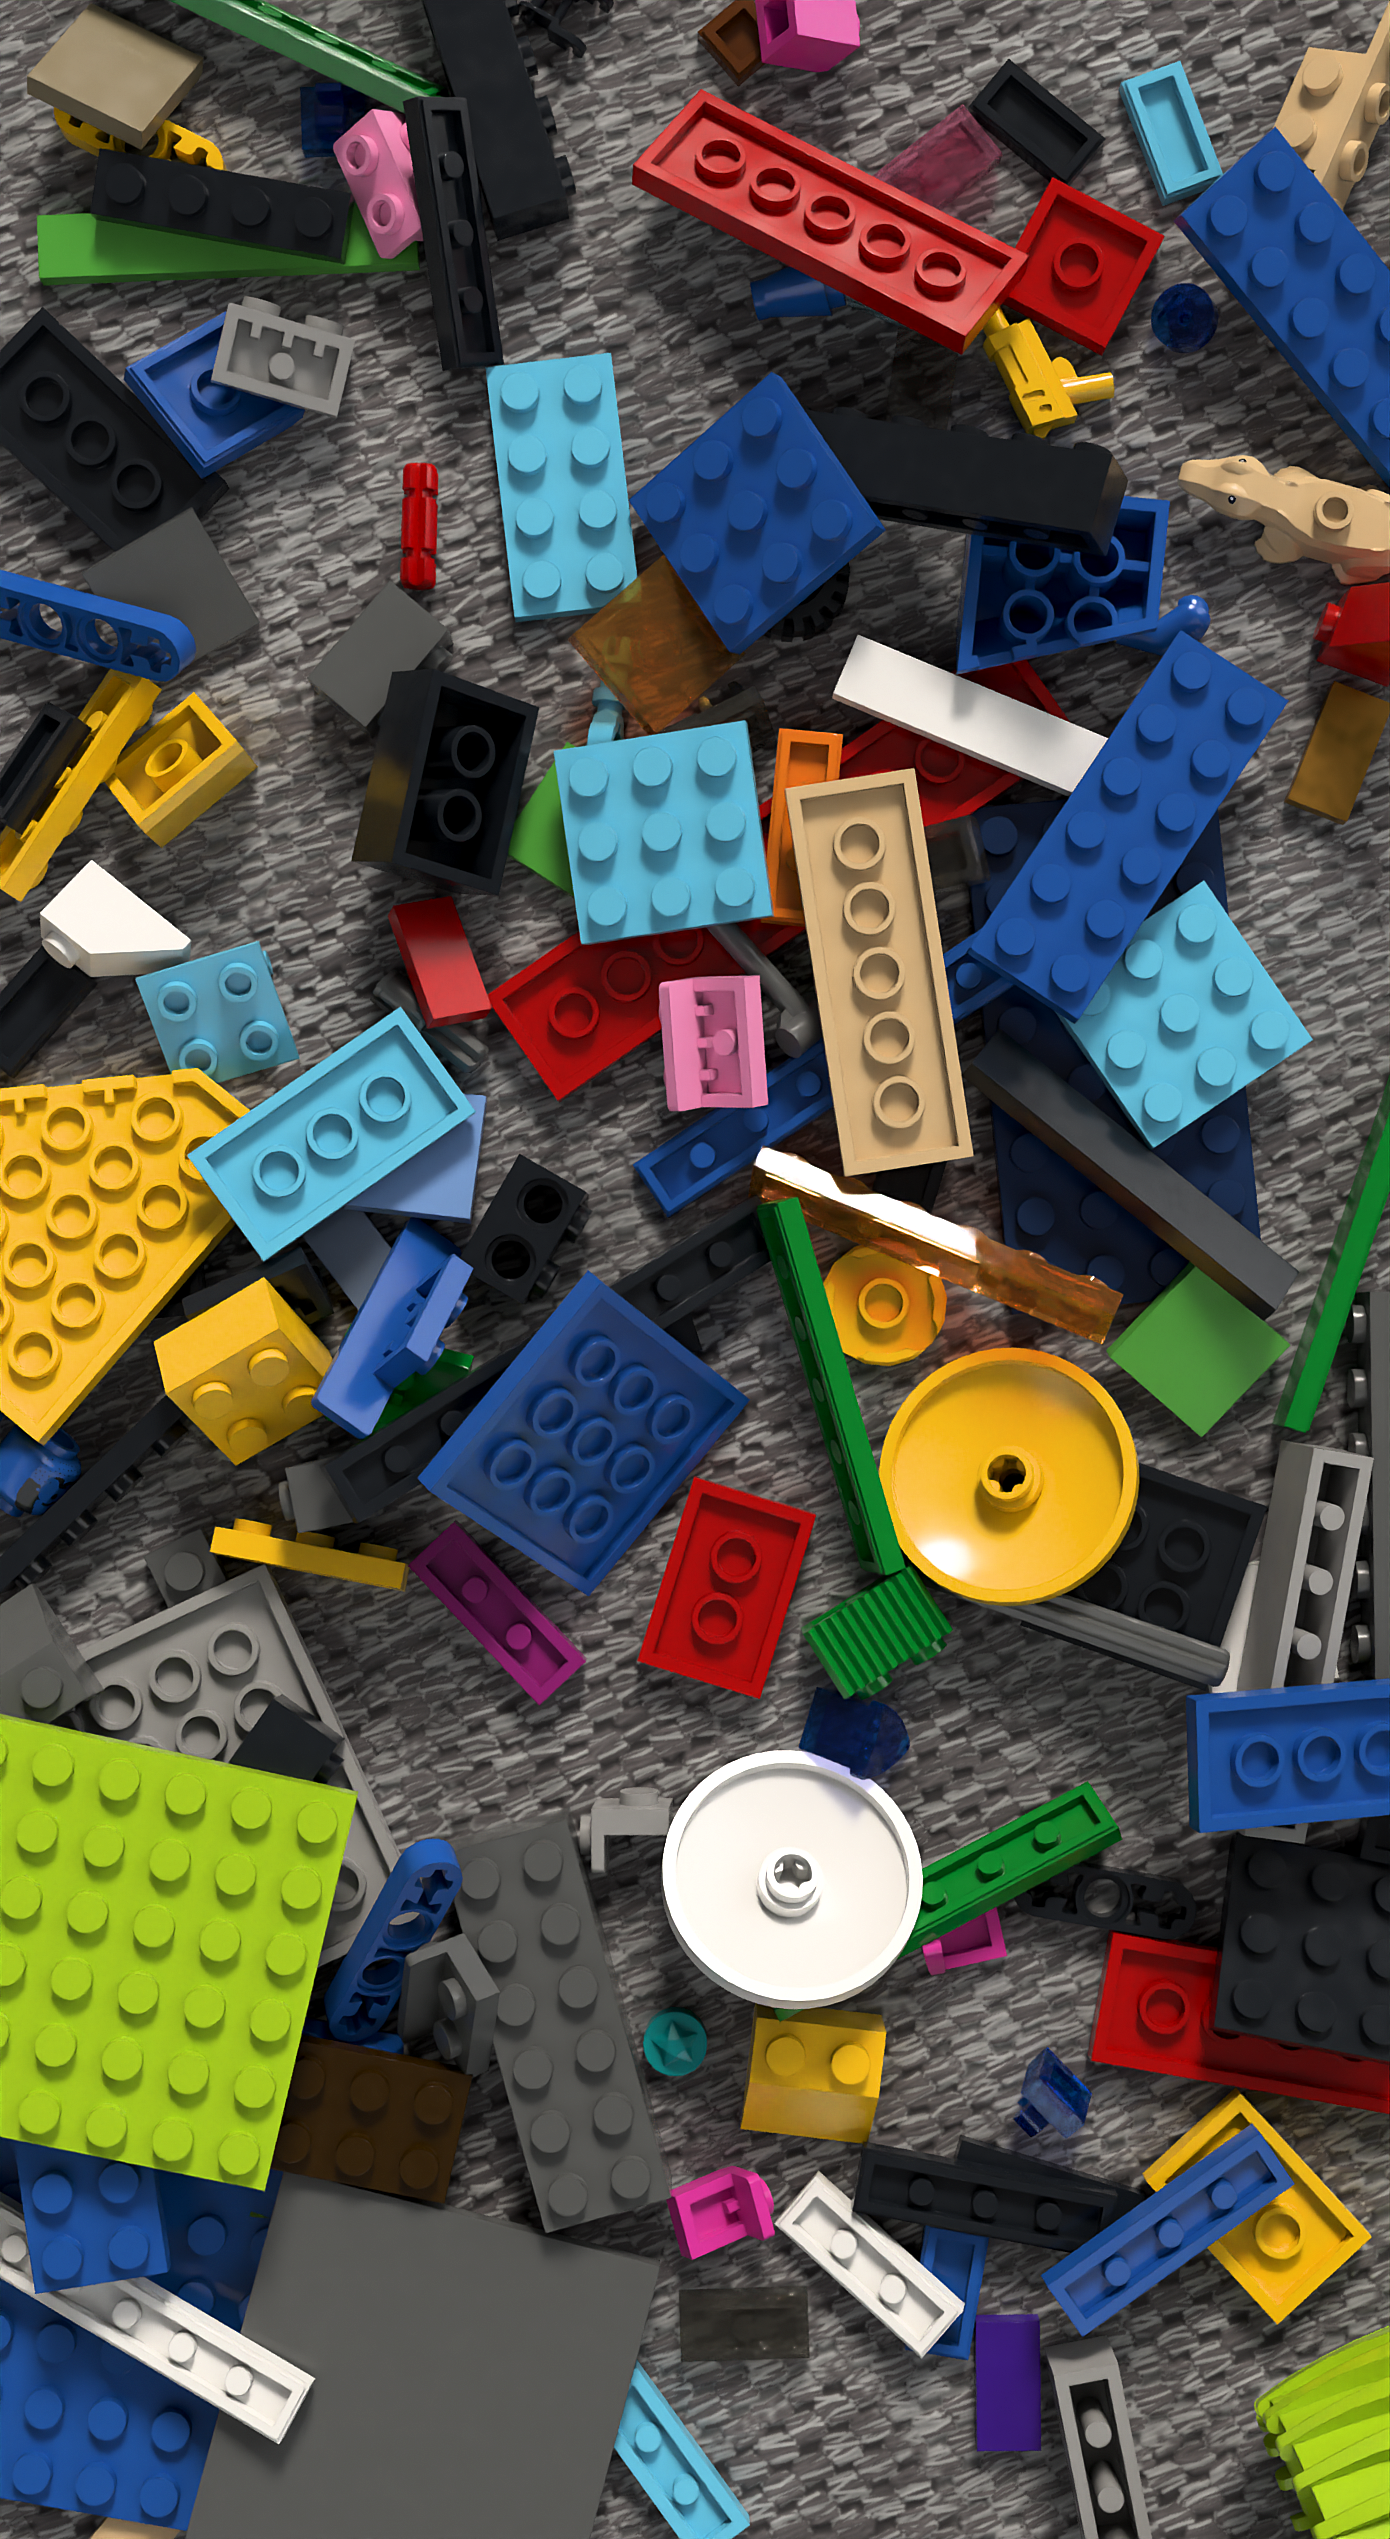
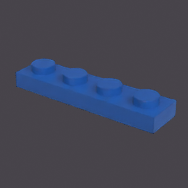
(1167, 2230)

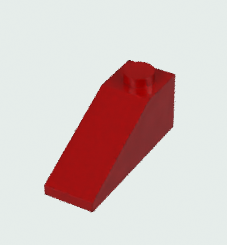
(1358, 633)

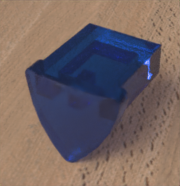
(854, 1733)

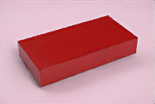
(439, 962)

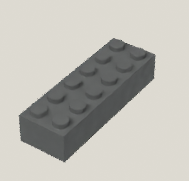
(560, 2022)

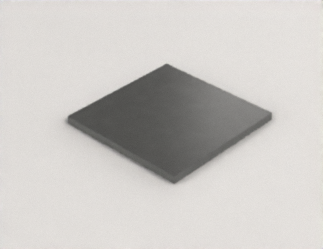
(454, 2371)

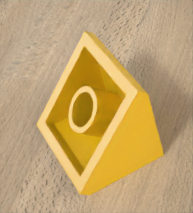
(178, 770)

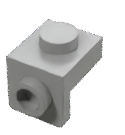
(634, 1813)

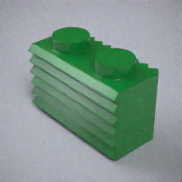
(877, 1632)

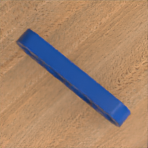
(79, 635)
(379, 1940)

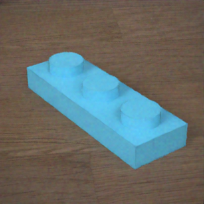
(675, 2467)

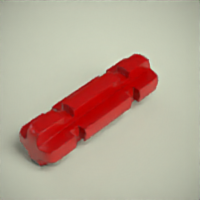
(419, 526)

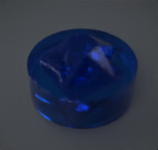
(1184, 318)

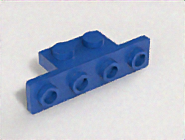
(395, 1328)

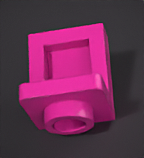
(720, 2210)

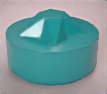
(675, 2041)

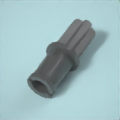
(451, 1040)

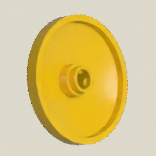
(998, 1418)

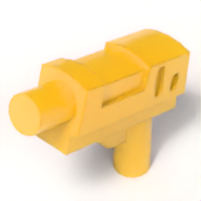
(1038, 388)

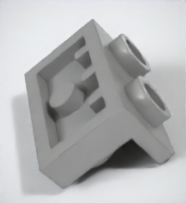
(283, 358)

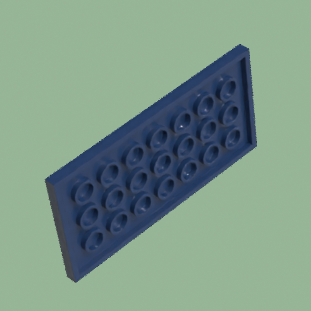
(1042, 1196)

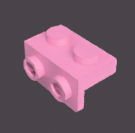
(381, 178)
(713, 1042)

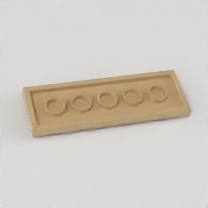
(879, 972)

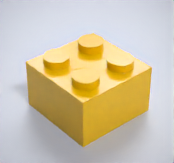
(244, 1371)

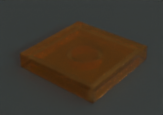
(654, 647)

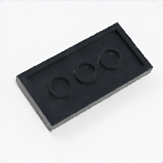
(92, 438)

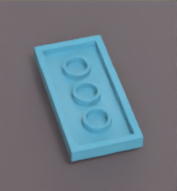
(561, 485)
(331, 1134)

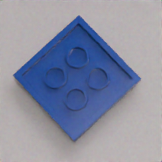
(756, 514)

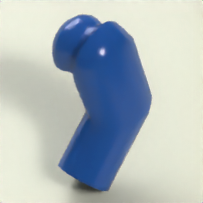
(1189, 616)

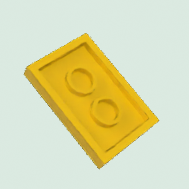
(1289, 2242)

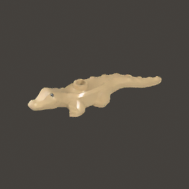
(1299, 514)

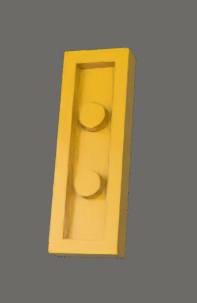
(311, 1554)

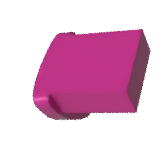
(968, 1944)

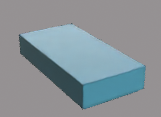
(1170, 132)

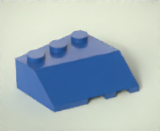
(1050, 600)

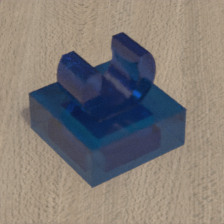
(327, 114)
(1052, 2097)

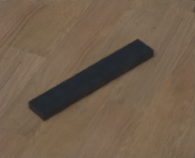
(1131, 1174)

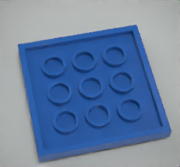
(584, 1436)

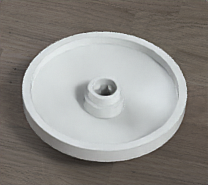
(791, 1880)

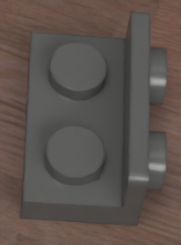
(454, 1998)

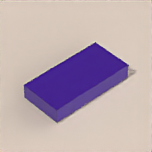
(1007, 2382)

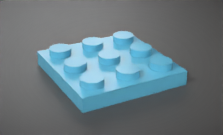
(664, 833)
(1184, 1018)

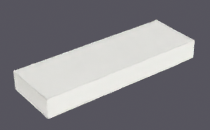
(870, 2264)

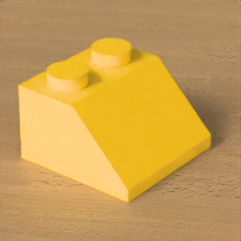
(814, 2073)

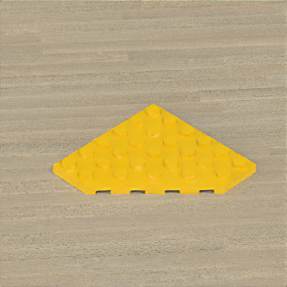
(97, 1226)

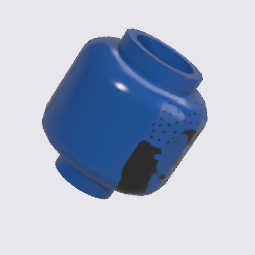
(36, 1474)

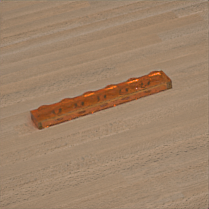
(937, 1246)

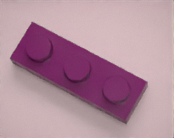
(497, 1612)

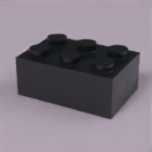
(445, 782)

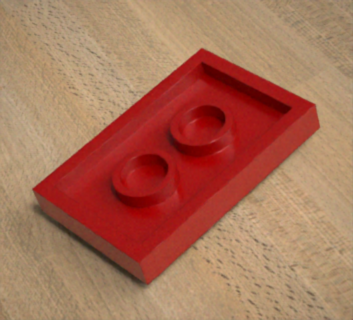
(726, 1587)

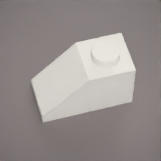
(109, 929)

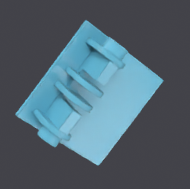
(219, 1014)

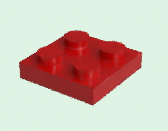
(1081, 265)

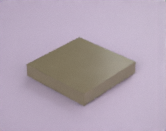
(115, 75)

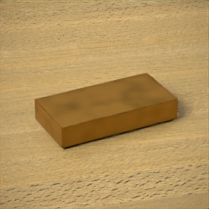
(1338, 753)

